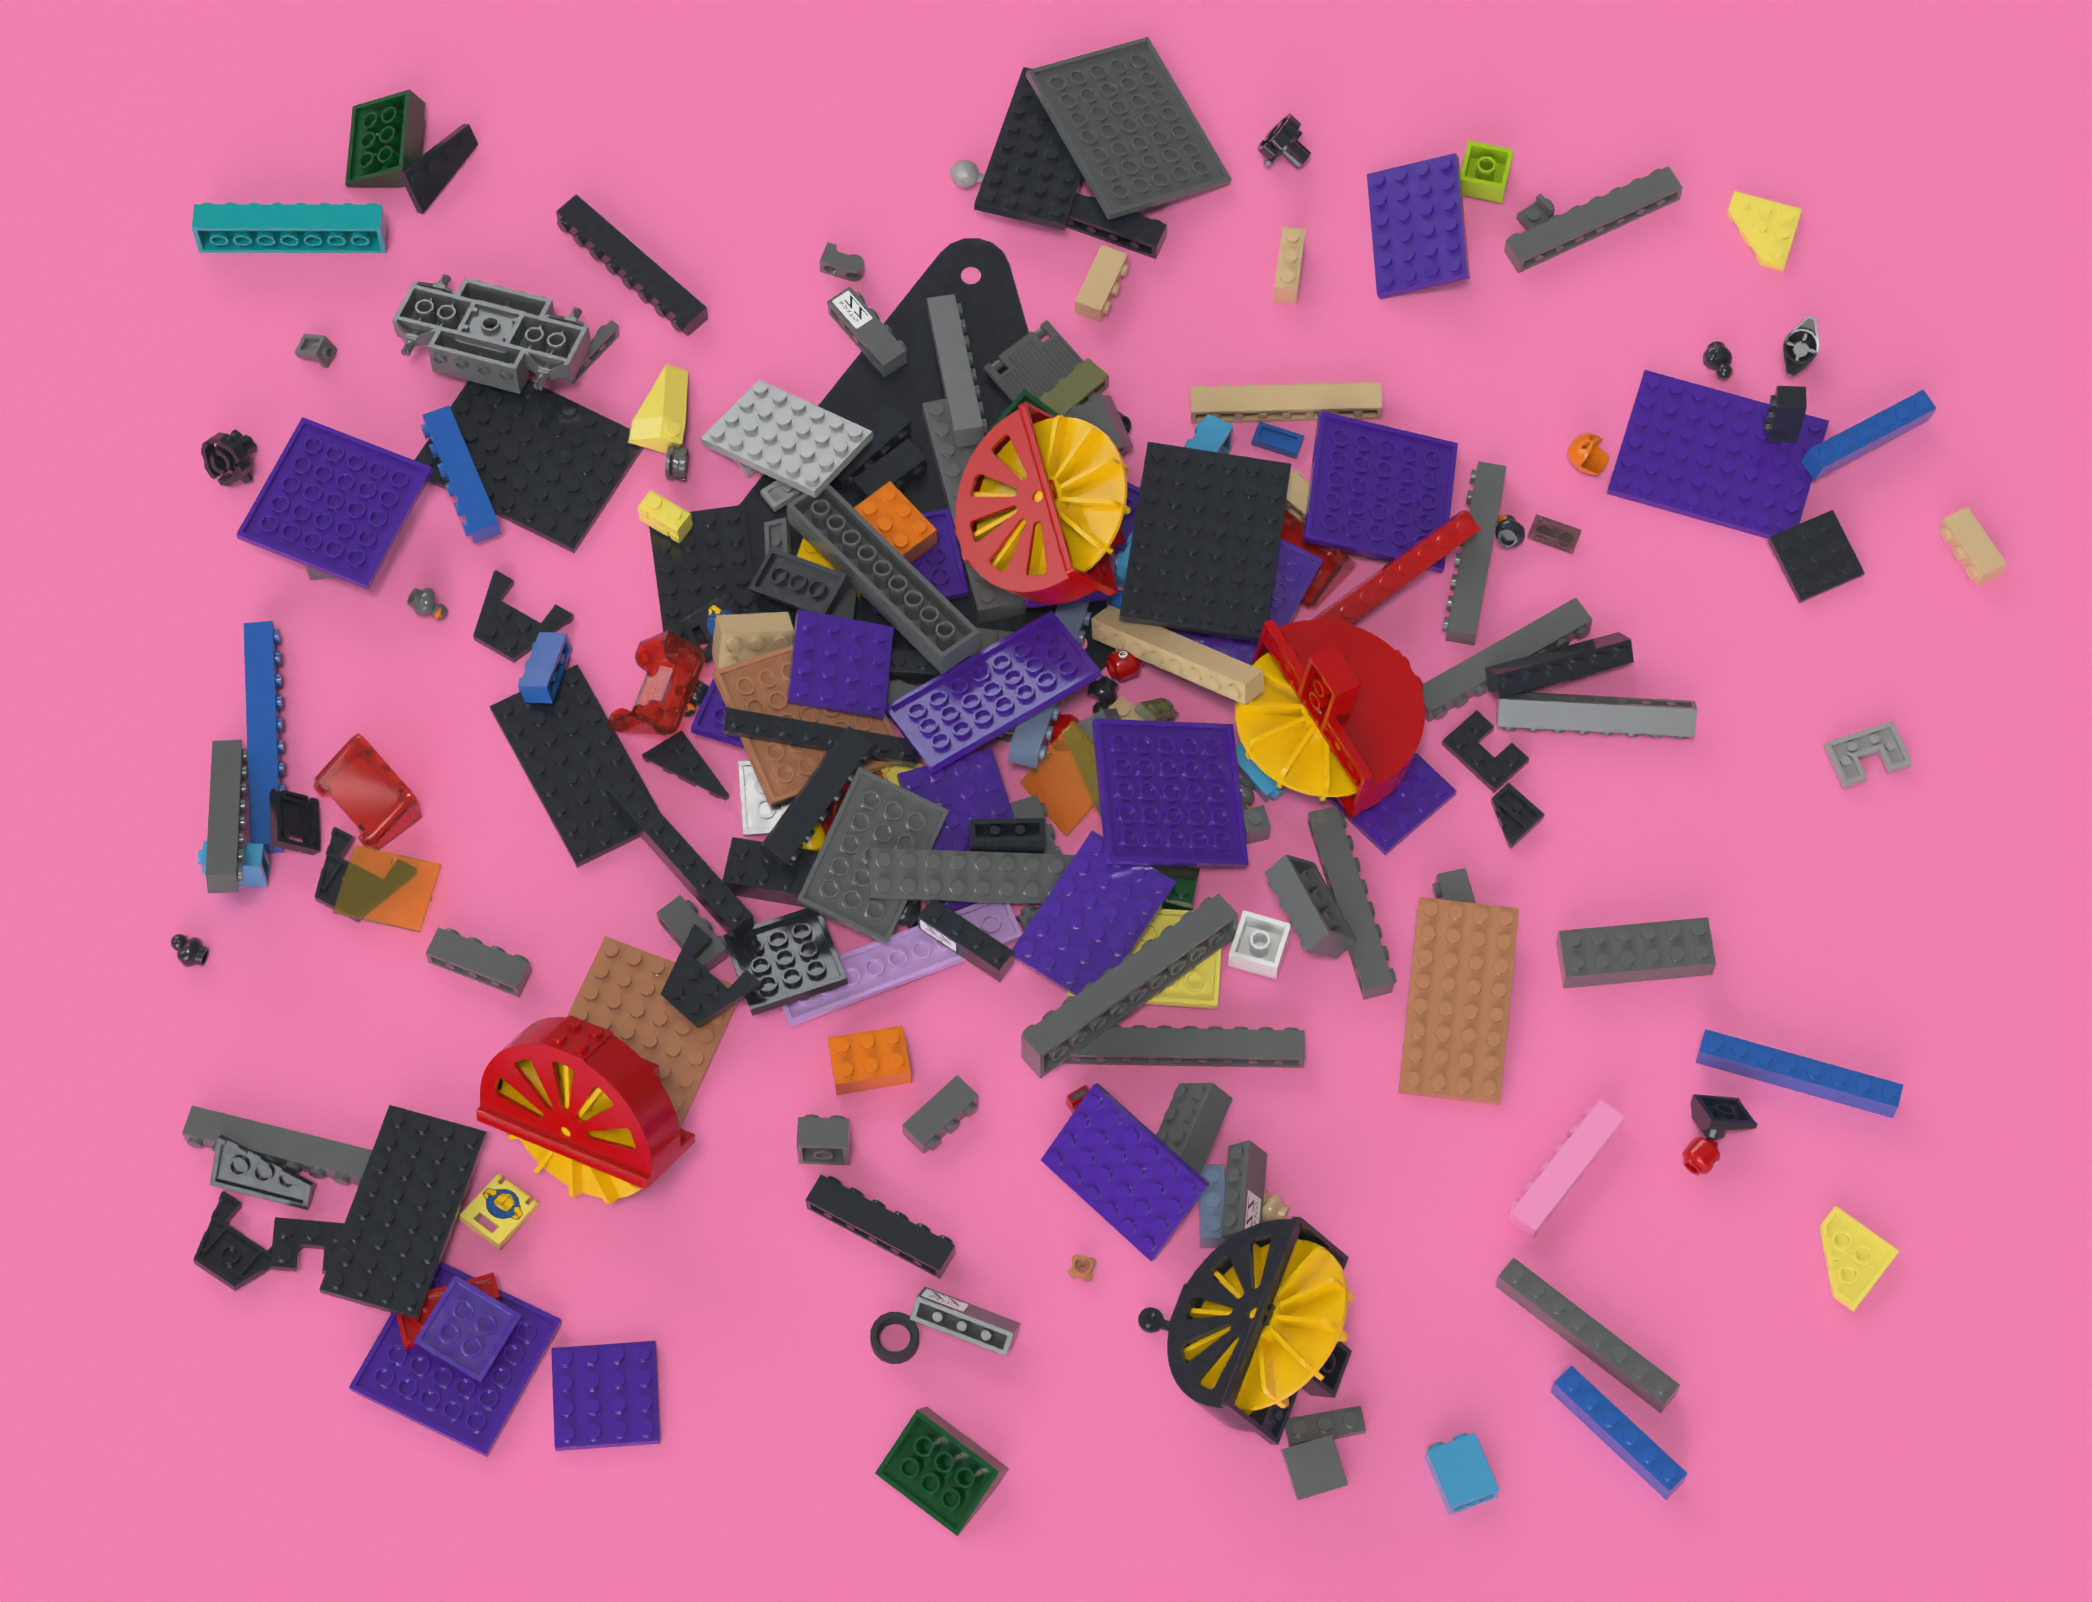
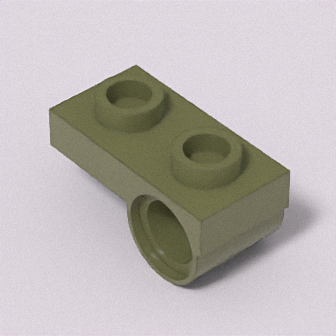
(1157, 710)

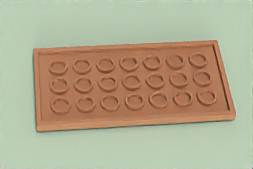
(1458, 1001)

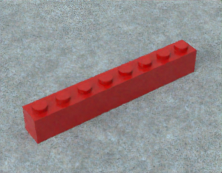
(1402, 569)

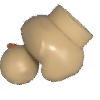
(1273, 1207)

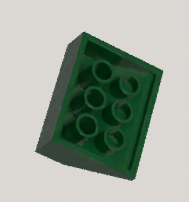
(384, 139)
(941, 1470)

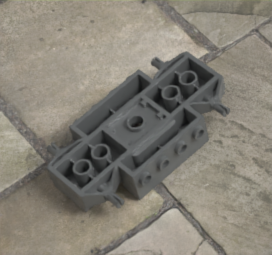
(521, 334)

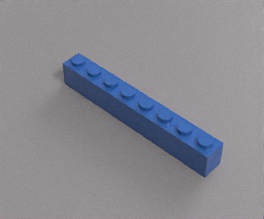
(1799, 1073)

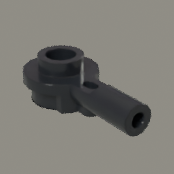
(1152, 1320)

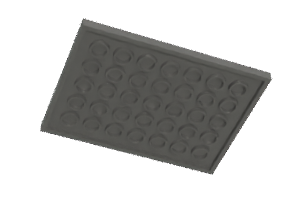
(1128, 128)

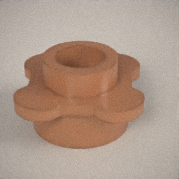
(1082, 1260)

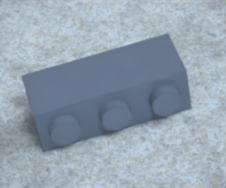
(1211, 1207)

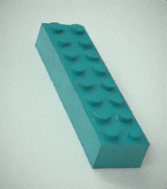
(290, 228)

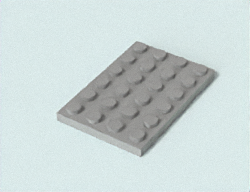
(787, 438)

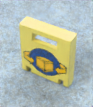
(503, 1206)

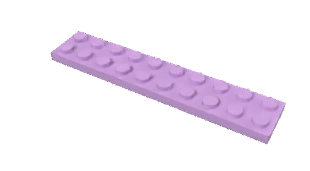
(903, 960)

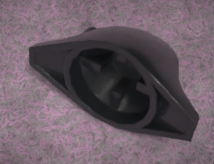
(1801, 345)

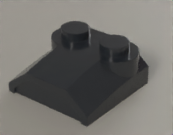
(1720, 1115)

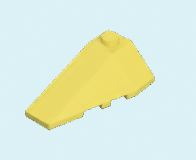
(663, 413)

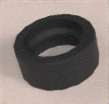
(900, 1356)

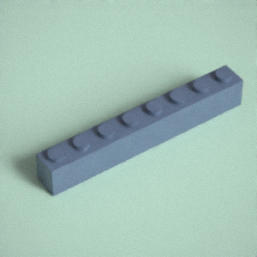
(1031, 735)

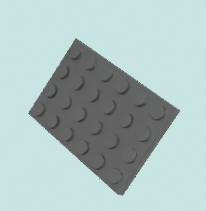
(870, 816)

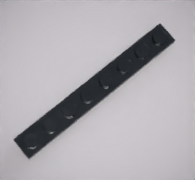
(812, 735)

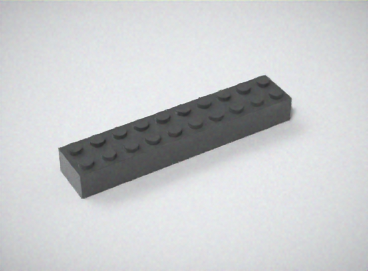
(884, 578)
(988, 600)
(1128, 985)

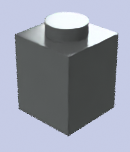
(1256, 824)

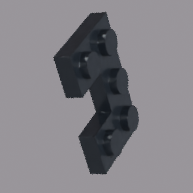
(1491, 770)
(295, 1233)

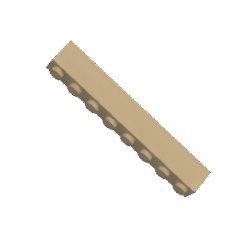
(1285, 402)
(1179, 656)

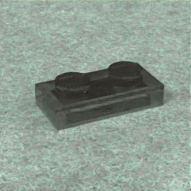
(1554, 534)

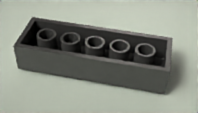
(1635, 952)

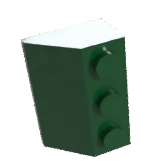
(1186, 884)

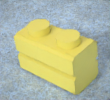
(665, 516)

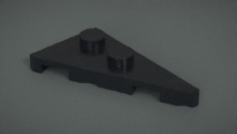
(680, 758)

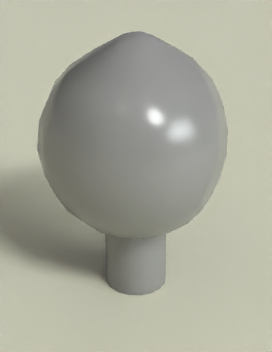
(965, 173)

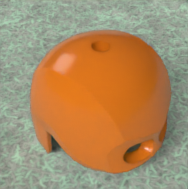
(1586, 454)

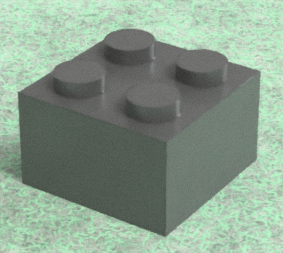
(823, 1140)

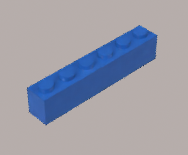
(1868, 435)
(461, 475)
(1618, 1432)

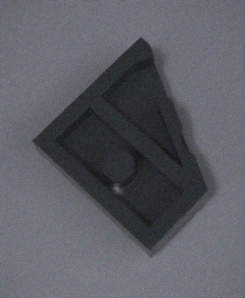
(1515, 814)

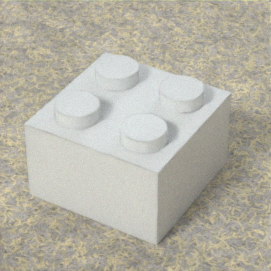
(1259, 944)

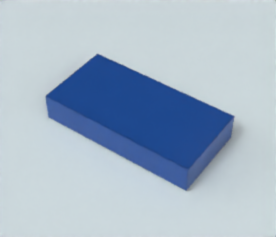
(1277, 440)

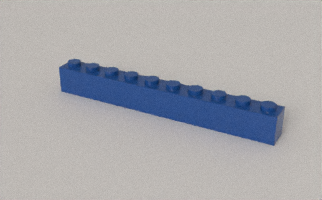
(263, 726)

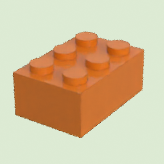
(898, 522)
(869, 1060)

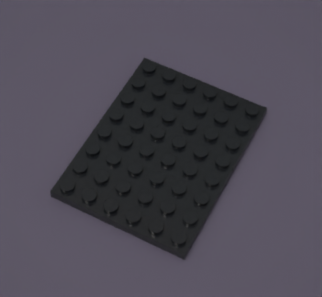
(540, 458)
(1205, 541)

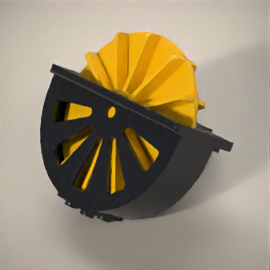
(1262, 1325)

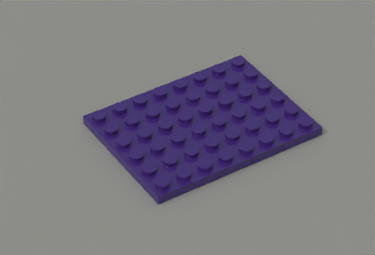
(1710, 459)

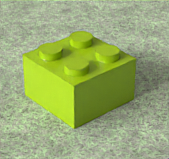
(1485, 171)

